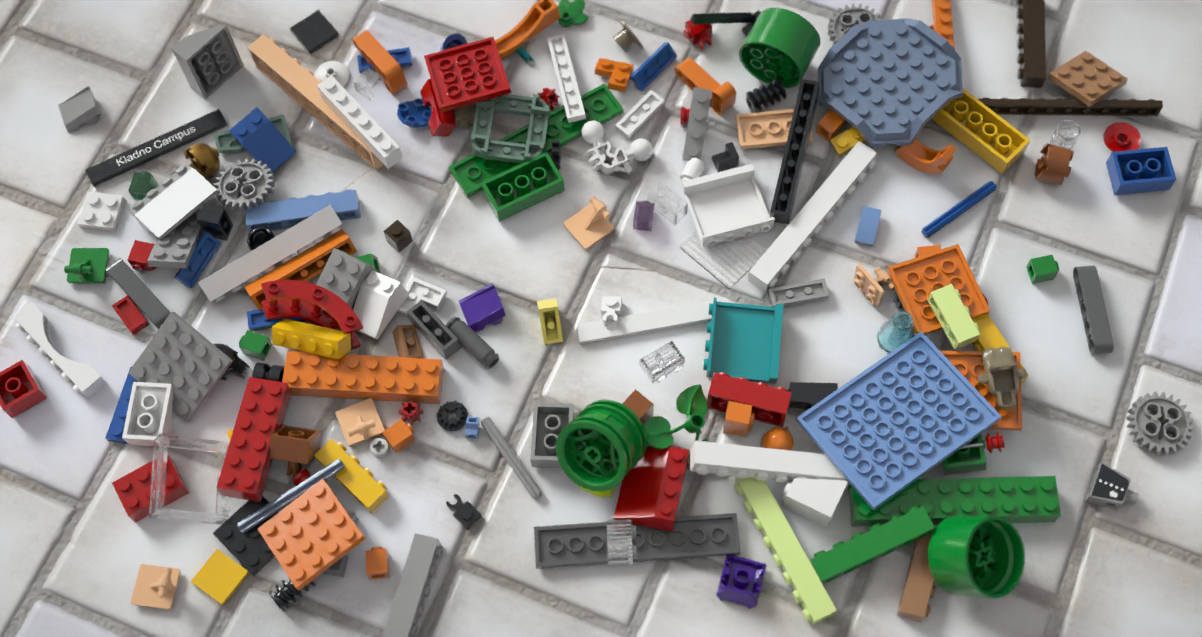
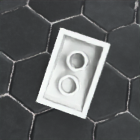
(378, 303)
(148, 413)

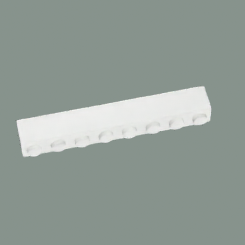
(270, 253)
(760, 462)

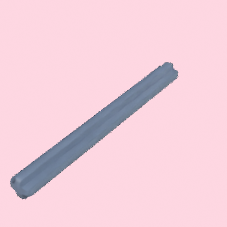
(289, 496)

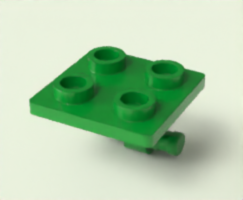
(87, 265)

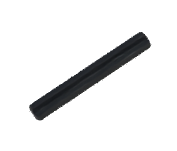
(722, 18)

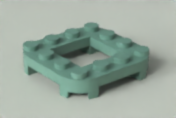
(508, 151)

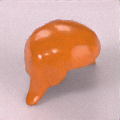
(777, 439)

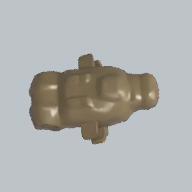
(1001, 375)

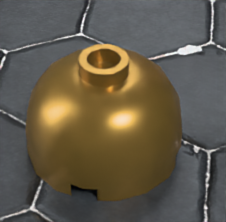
(203, 159)

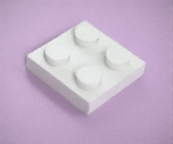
(101, 211)

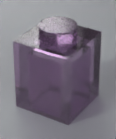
(644, 215)

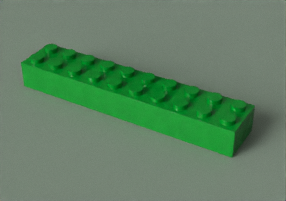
(1012, 498)

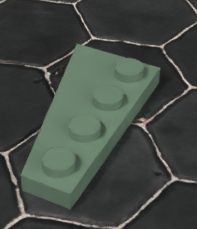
(226, 143)

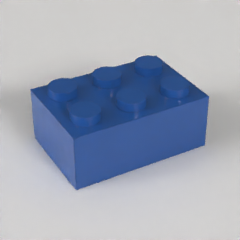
(1140, 171)

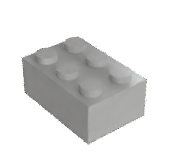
(344, 275)
(548, 423)

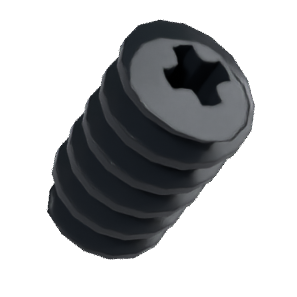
(765, 94)
(287, 593)

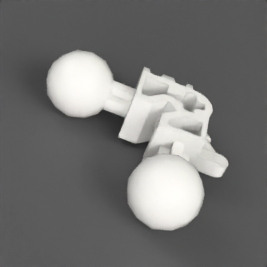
(594, 132)

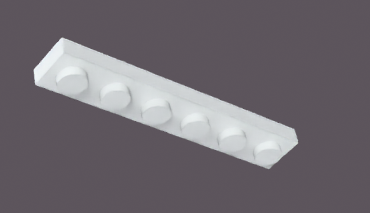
(566, 78)

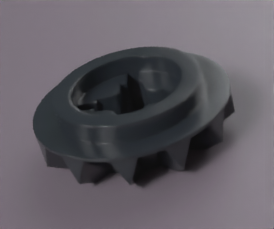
(452, 424)

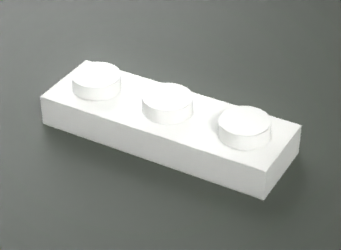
(639, 114)

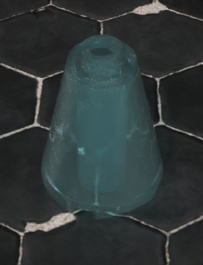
(896, 331)

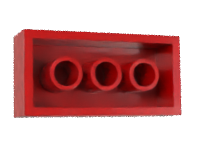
(767, 402)

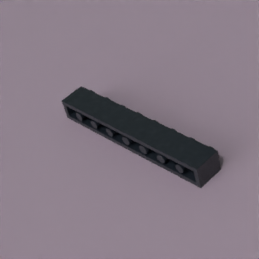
(795, 151)

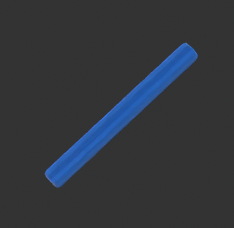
(959, 209)

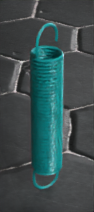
(525, 55)

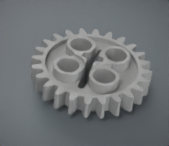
(847, 18)
(244, 185)
(1178, 427)

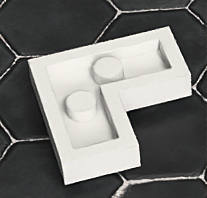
(421, 290)

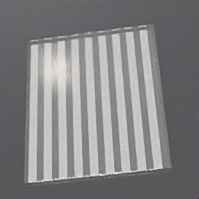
(725, 260)

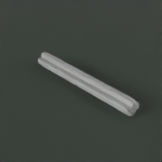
(511, 458)

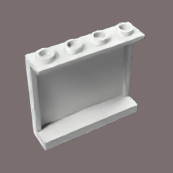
(726, 205)

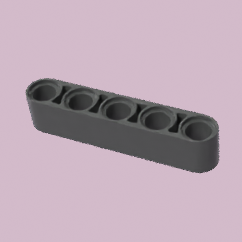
(138, 292)
(1093, 310)

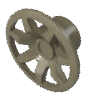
(624, 37)

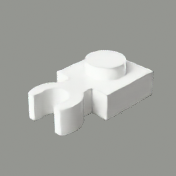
(611, 309)

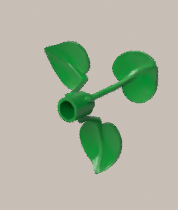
(689, 402)

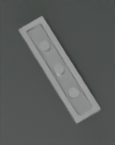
(697, 124)

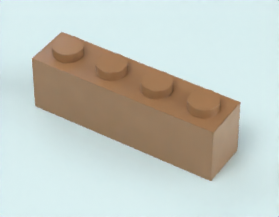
(918, 584)

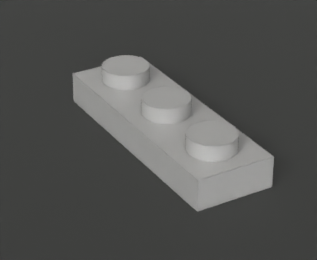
(799, 293)

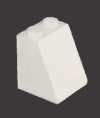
(814, 498)

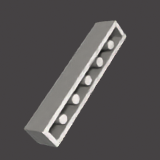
(413, 587)

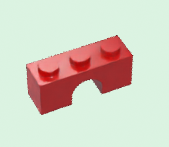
(440, 123)

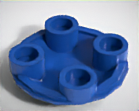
(414, 113)

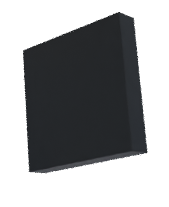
(314, 31)

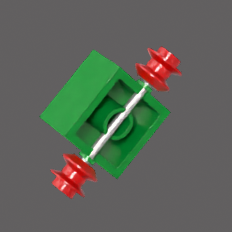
(972, 455)

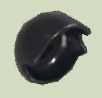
(259, 236)

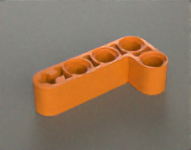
(381, 61)
(693, 76)

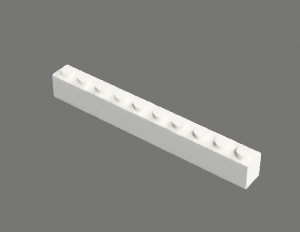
(812, 216)

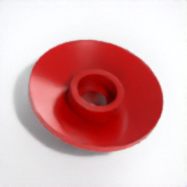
(1124, 132)

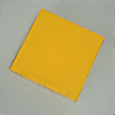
(220, 577)

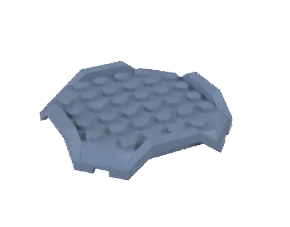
(890, 79)

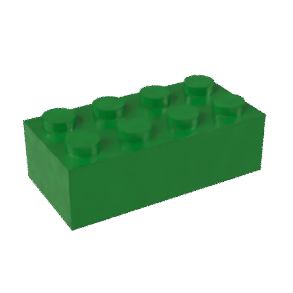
(522, 186)

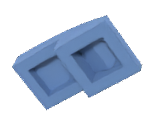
(868, 225)

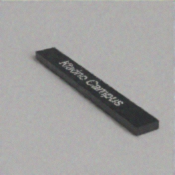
(156, 147)

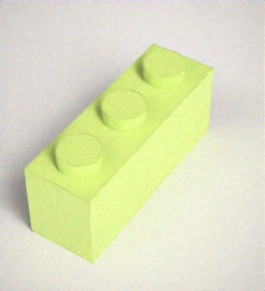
(953, 316)

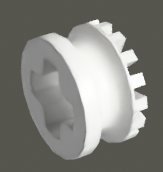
(375, 443)

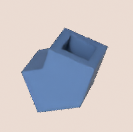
(472, 427)

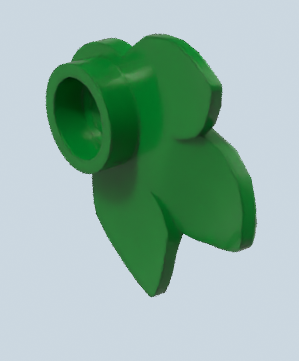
(573, 11)

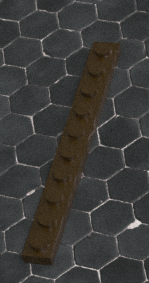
(1073, 107)

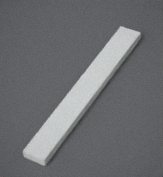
(646, 322)

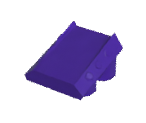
(482, 308)
(741, 581)

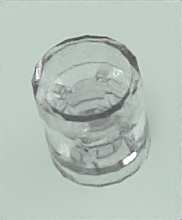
(1066, 134)

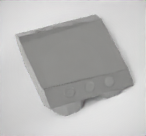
(79, 110)

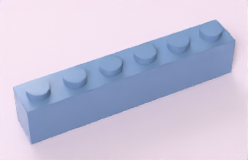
(288, 213)

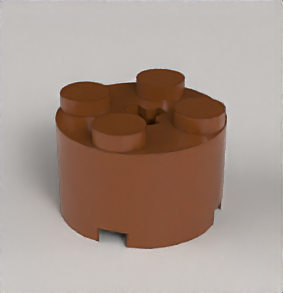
(1053, 164)

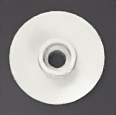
(339, 71)

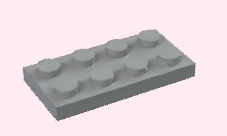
(177, 246)

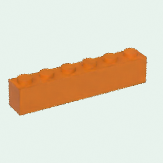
(303, 266)

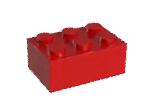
(135, 489)

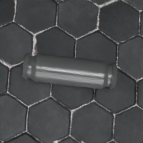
(473, 343)

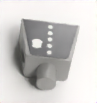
(1109, 488)

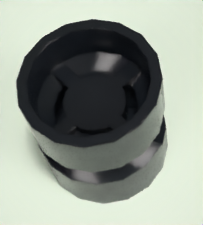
(264, 371)

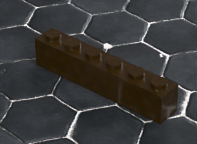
(1031, 43)

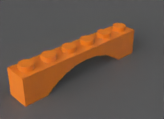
(536, 20)

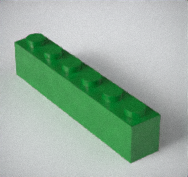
(873, 544)

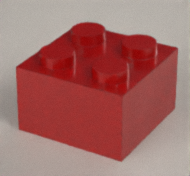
(19, 389)

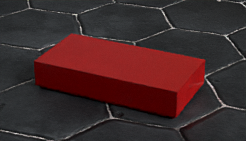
(130, 315)

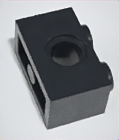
(214, 221)

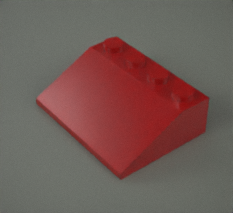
(653, 488)

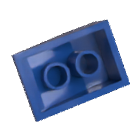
(262, 140)

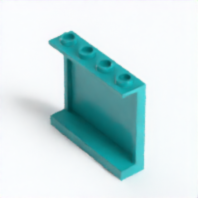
(744, 341)

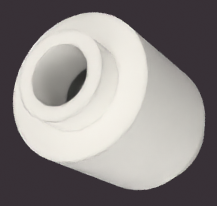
(693, 169)

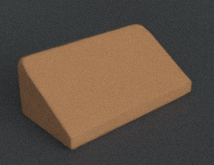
(407, 341)

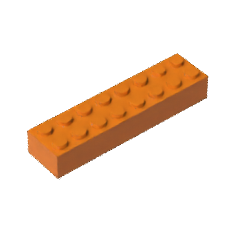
(364, 377)

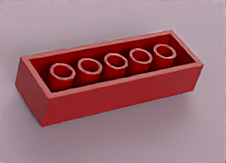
(247, 455)

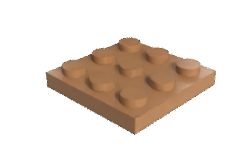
(1087, 78)

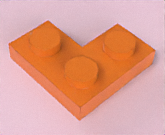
(617, 71)

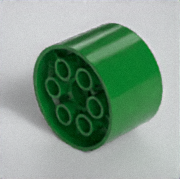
(780, 47)
(976, 556)

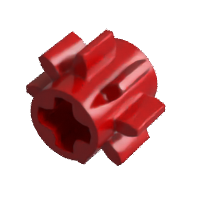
(550, 97)
(407, 407)

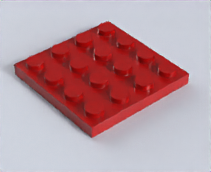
(467, 74)

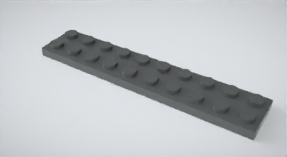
(588, 541)

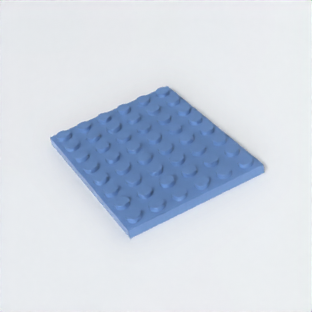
(898, 420)

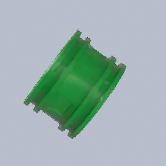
(601, 445)

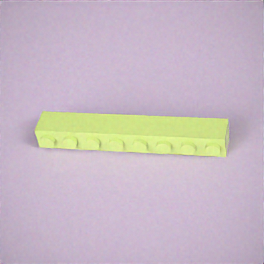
(786, 549)

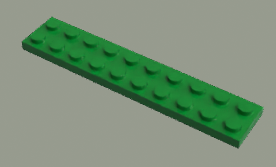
(598, 106)

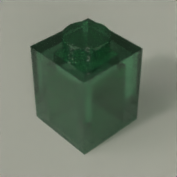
(141, 185)

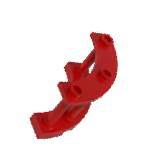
(312, 304)

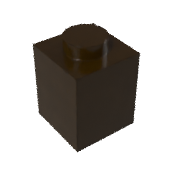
(398, 236)

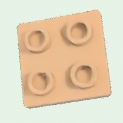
(590, 223)
(871, 286)
(360, 422)
(155, 586)

